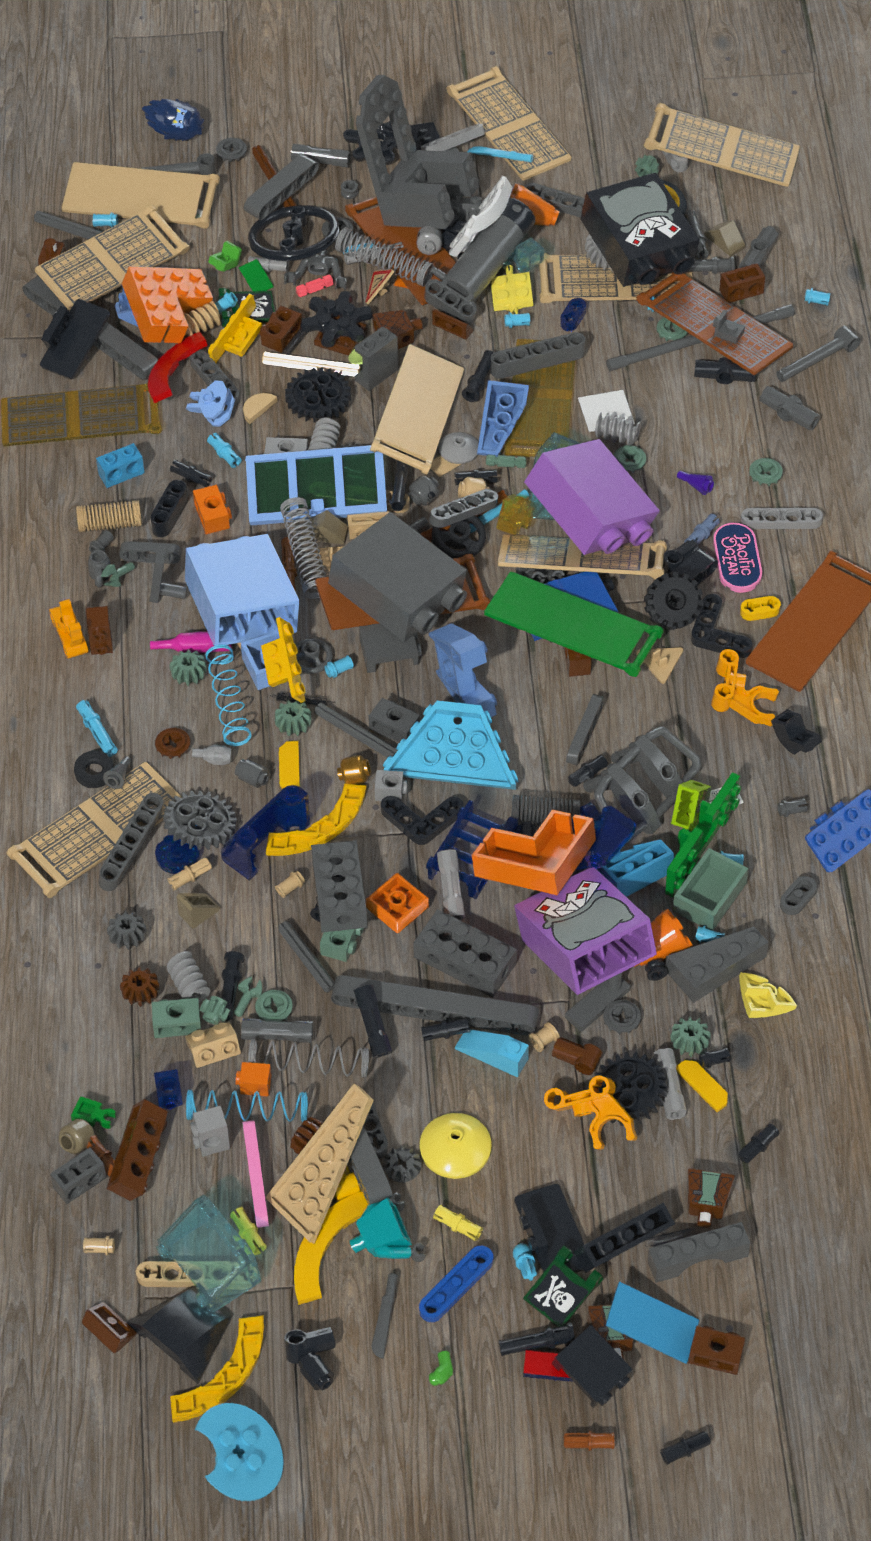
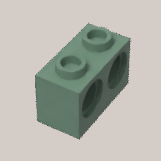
(341, 952)

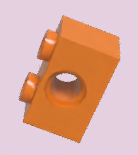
(212, 509)

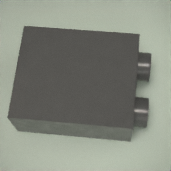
(398, 577)

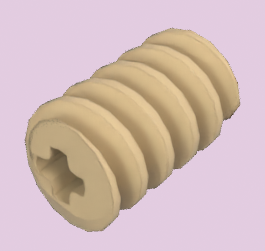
(201, 317)

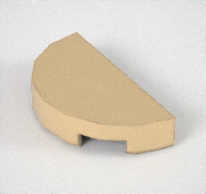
(257, 405)

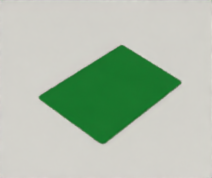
(256, 276)

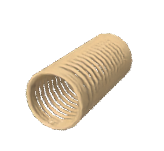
(111, 520)

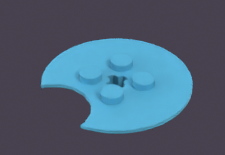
(246, 1451)

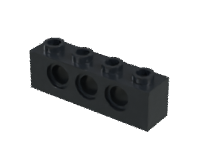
(624, 1237)

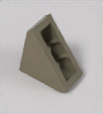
(726, 237)
(327, 528)
(196, 908)

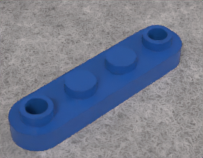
(456, 1284)

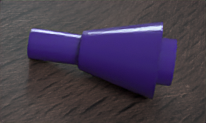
(701, 483)

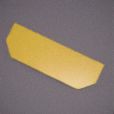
(289, 764)
(703, 1084)

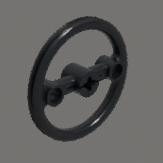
(294, 233)

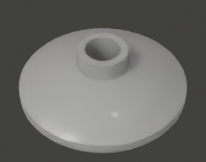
(458, 448)

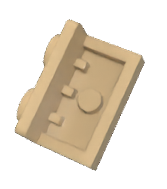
(360, 522)
(213, 1044)

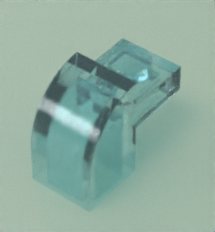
(527, 255)

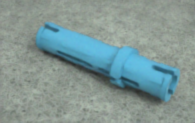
(92, 721)

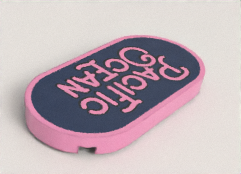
(737, 557)

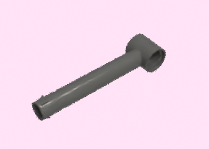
(204, 166)
(843, 338)

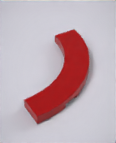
(159, 376)

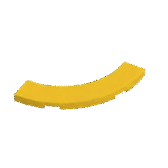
(322, 830)
(310, 1255)
(228, 1379)

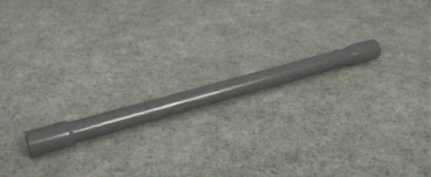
(624, 360)

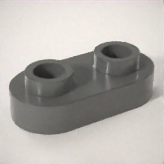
(795, 895)

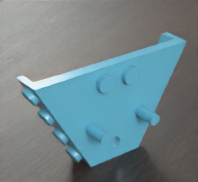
(452, 751)

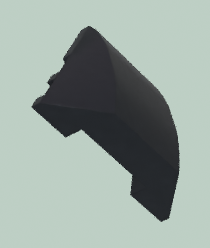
(184, 1331)

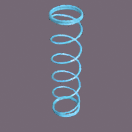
(219, 693)
(190, 1105)

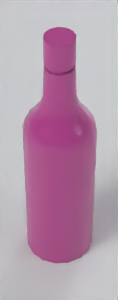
(193, 640)

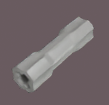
(449, 869)
(674, 1102)

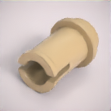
(291, 883)
(99, 1245)

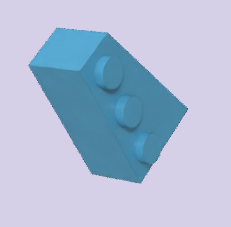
(638, 866)

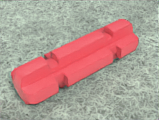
(314, 285)

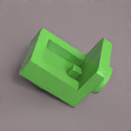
(227, 258)

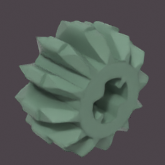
(188, 667)
(293, 718)
(690, 1036)

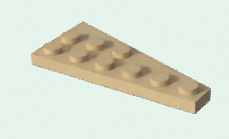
(314, 1176)

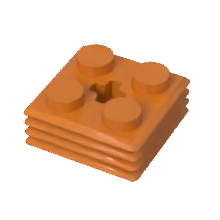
(397, 903)

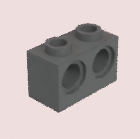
(78, 1175)

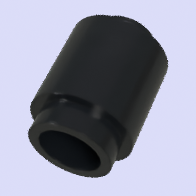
(316, 1371)

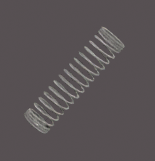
(348, 241)
(294, 513)

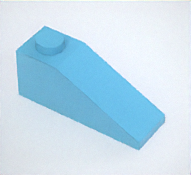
(496, 1050)

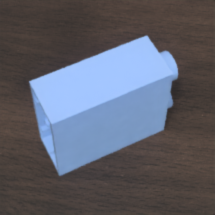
(240, 588)

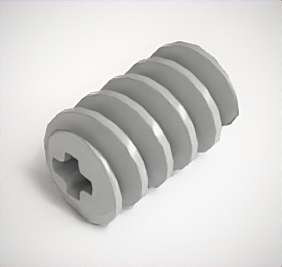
(616, 429)
(325, 434)
(187, 976)

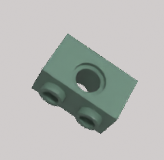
(168, 1026)

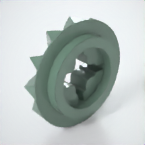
(664, 330)
(630, 452)
(765, 465)
(280, 999)

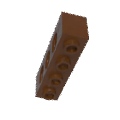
(122, 1180)

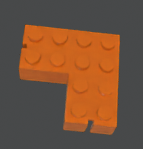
(162, 298)
(536, 861)

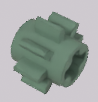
(646, 165)
(214, 1010)

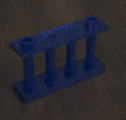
(466, 814)

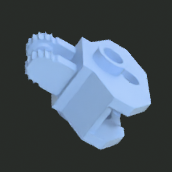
(212, 403)

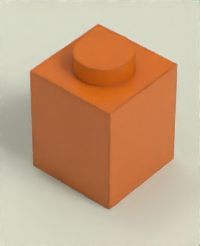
(254, 1078)

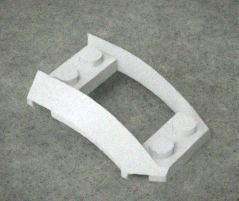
(490, 211)

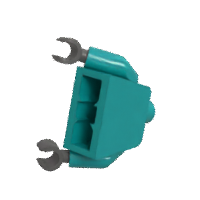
(384, 1232)

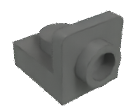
(727, 329)

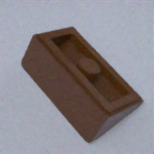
(451, 324)
(108, 1327)

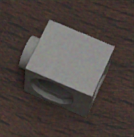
(389, 778)

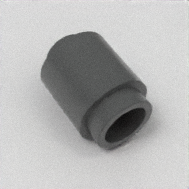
(252, 773)

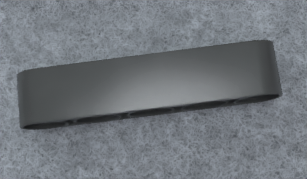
(281, 186)
(537, 355)
(131, 832)

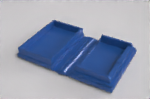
(584, 586)

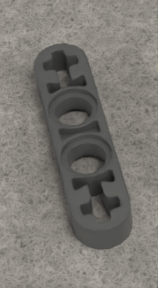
(559, 198)
(218, 375)
(443, 516)
(585, 729)

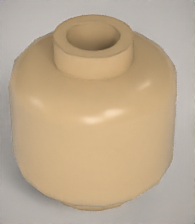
(471, 485)

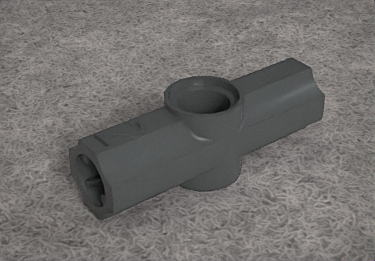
(760, 247)
(789, 408)

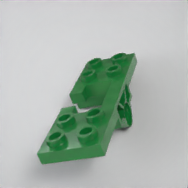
(695, 842)

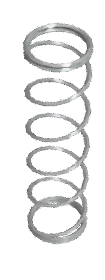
(364, 1052)

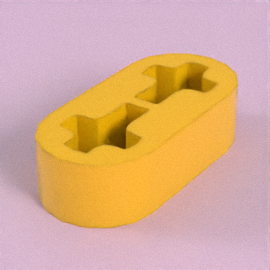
(760, 608)

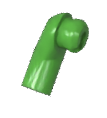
(444, 1371)

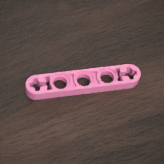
(255, 1174)

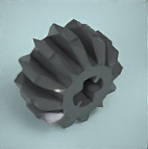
(126, 930)

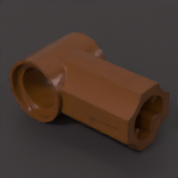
(582, 1057)

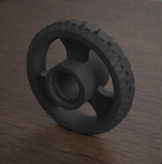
(471, 547)

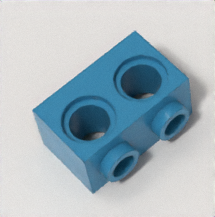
(120, 465)

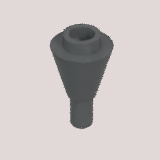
(116, 776)

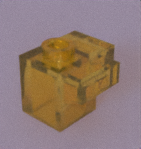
(515, 514)

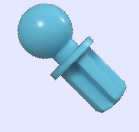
(525, 1261)

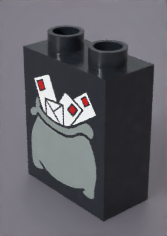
(639, 230)

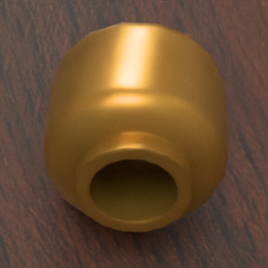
(354, 770)

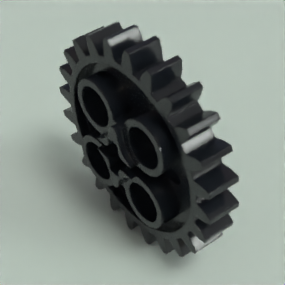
(305, 401)
(629, 1087)

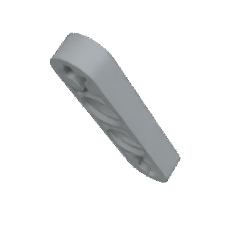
(455, 138)
(781, 515)

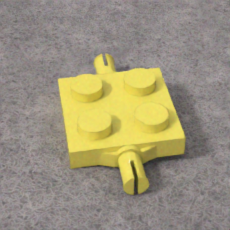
(511, 291)

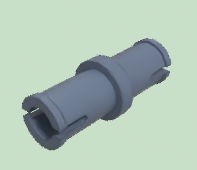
(703, 530)

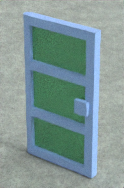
(328, 479)

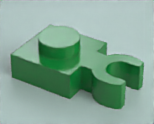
(92, 1112)

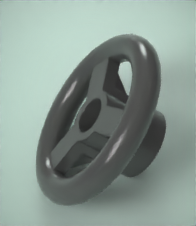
(310, 653)

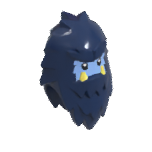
(174, 119)

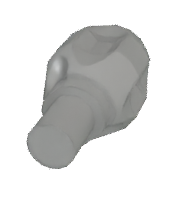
(214, 754)

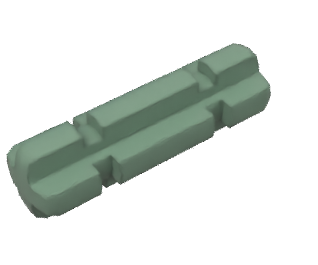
(506, 461)

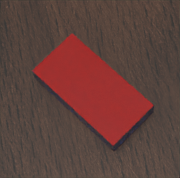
(540, 1366)

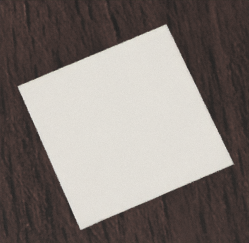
(611, 402)

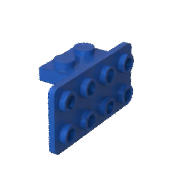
(841, 832)

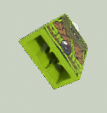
(688, 801)

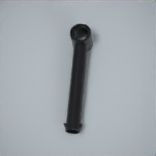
(397, 502)

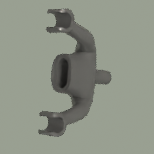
(318, 265)

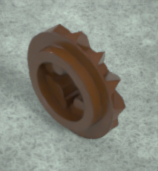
(176, 735)

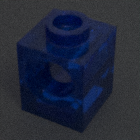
(168, 1081)

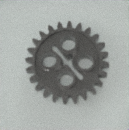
(199, 820)

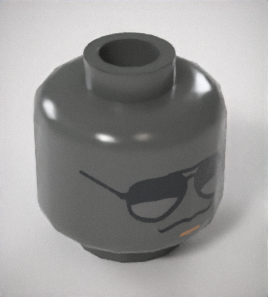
(424, 490)

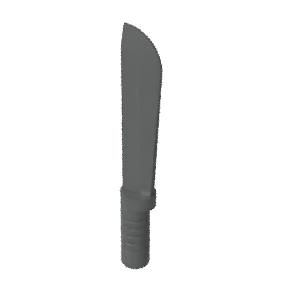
(382, 1326)

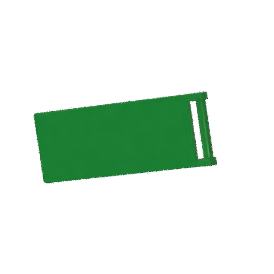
(572, 622)

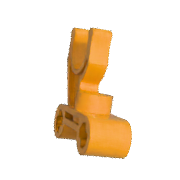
(68, 629)
(733, 694)
(593, 1101)

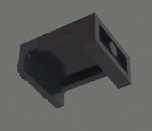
(593, 1366)

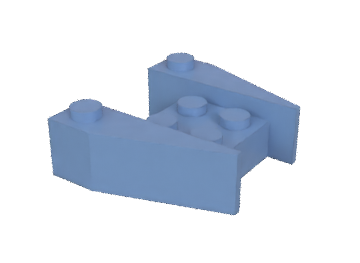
(457, 655)

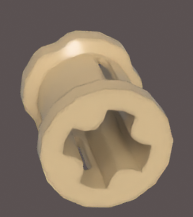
(543, 1037)

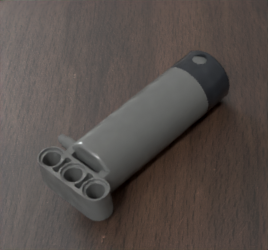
(479, 263)

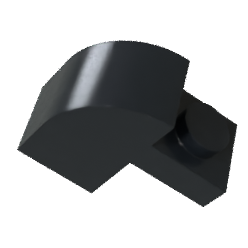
(793, 734)

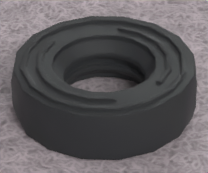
(87, 759)

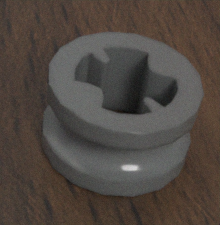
(349, 189)

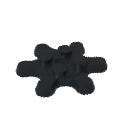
(388, 144)
(344, 326)

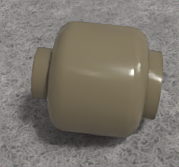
(75, 1136)

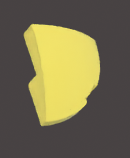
(763, 998)

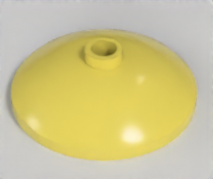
(458, 1156)

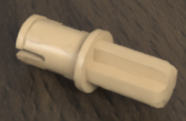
(189, 873)

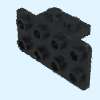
(71, 337)
(549, 1225)

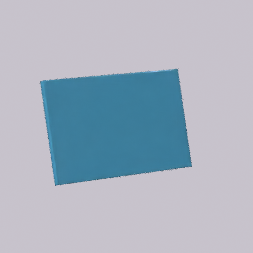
(652, 1322)

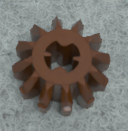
(139, 986)
(304, 1134)

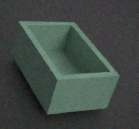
(710, 889)

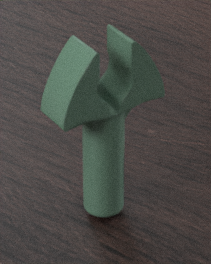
(116, 573)
(247, 995)

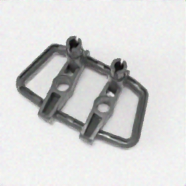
(653, 762)

